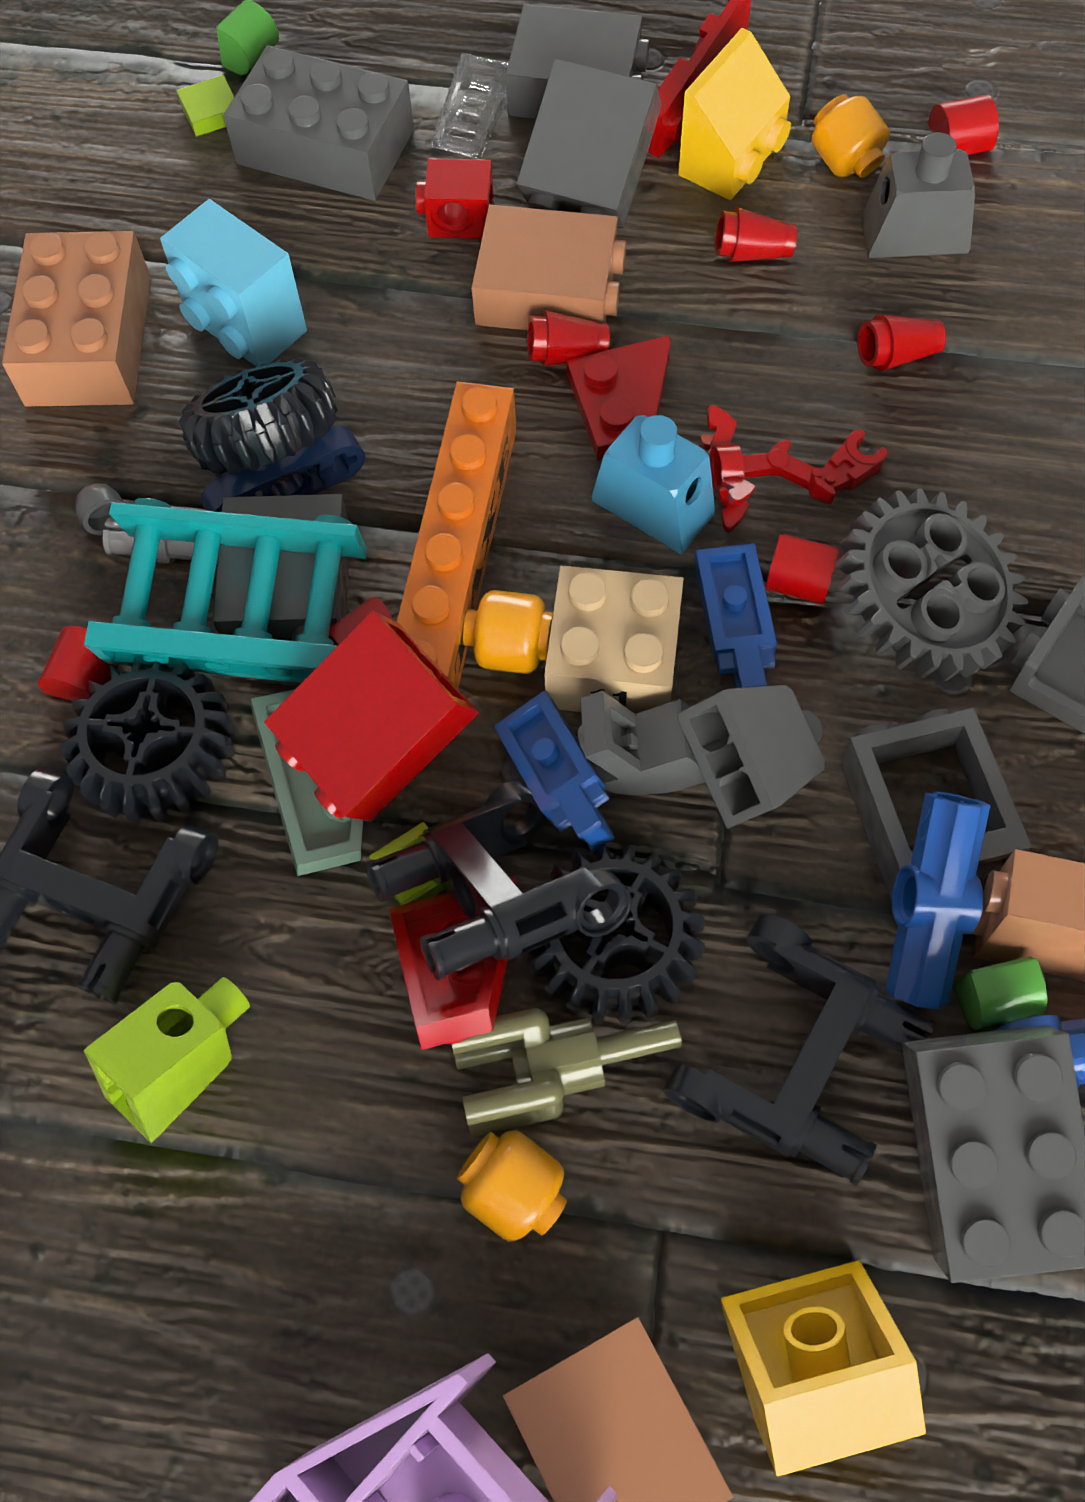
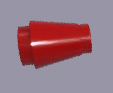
(752, 236)
(562, 337)
(897, 340)

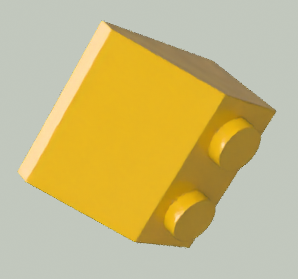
(733, 118)
(824, 1367)

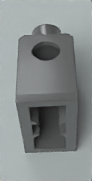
(921, 202)
(753, 748)

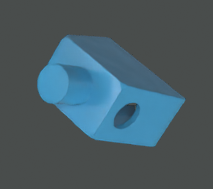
(657, 482)

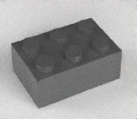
(320, 122)
(1000, 1151)

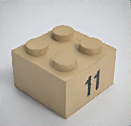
(613, 637)

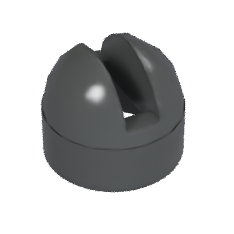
(94, 506)

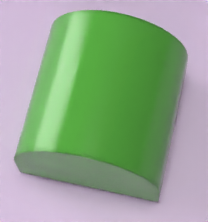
(245, 36)
(1002, 993)

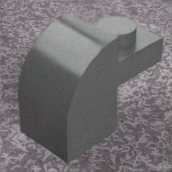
(638, 750)

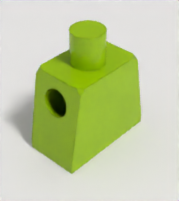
(166, 1053)

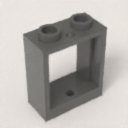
(929, 733)

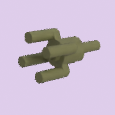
(547, 1064)

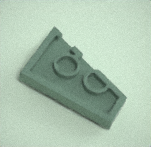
(313, 833)

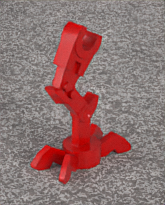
(730, 468)

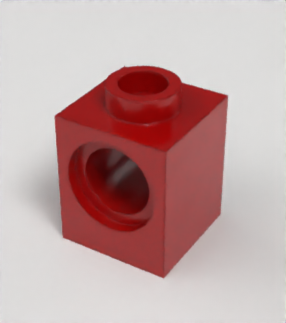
(455, 197)

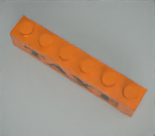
(459, 523)

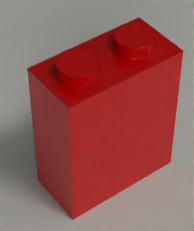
(369, 719)

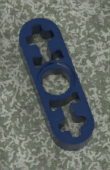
(314, 469)

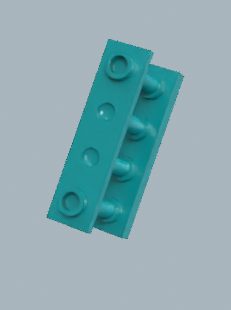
(251, 649)

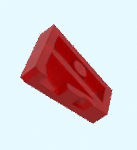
(617, 387)

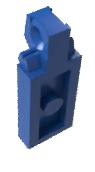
(736, 612)
(556, 769)

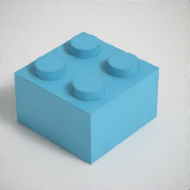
(234, 284)

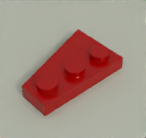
(714, 36)
(464, 1000)

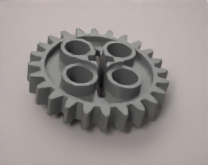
(958, 622)

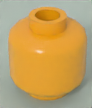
(850, 136)
(508, 631)
(512, 1185)

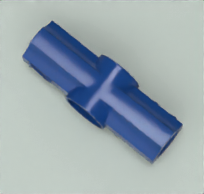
(937, 899)

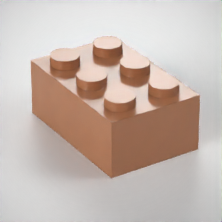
(77, 319)

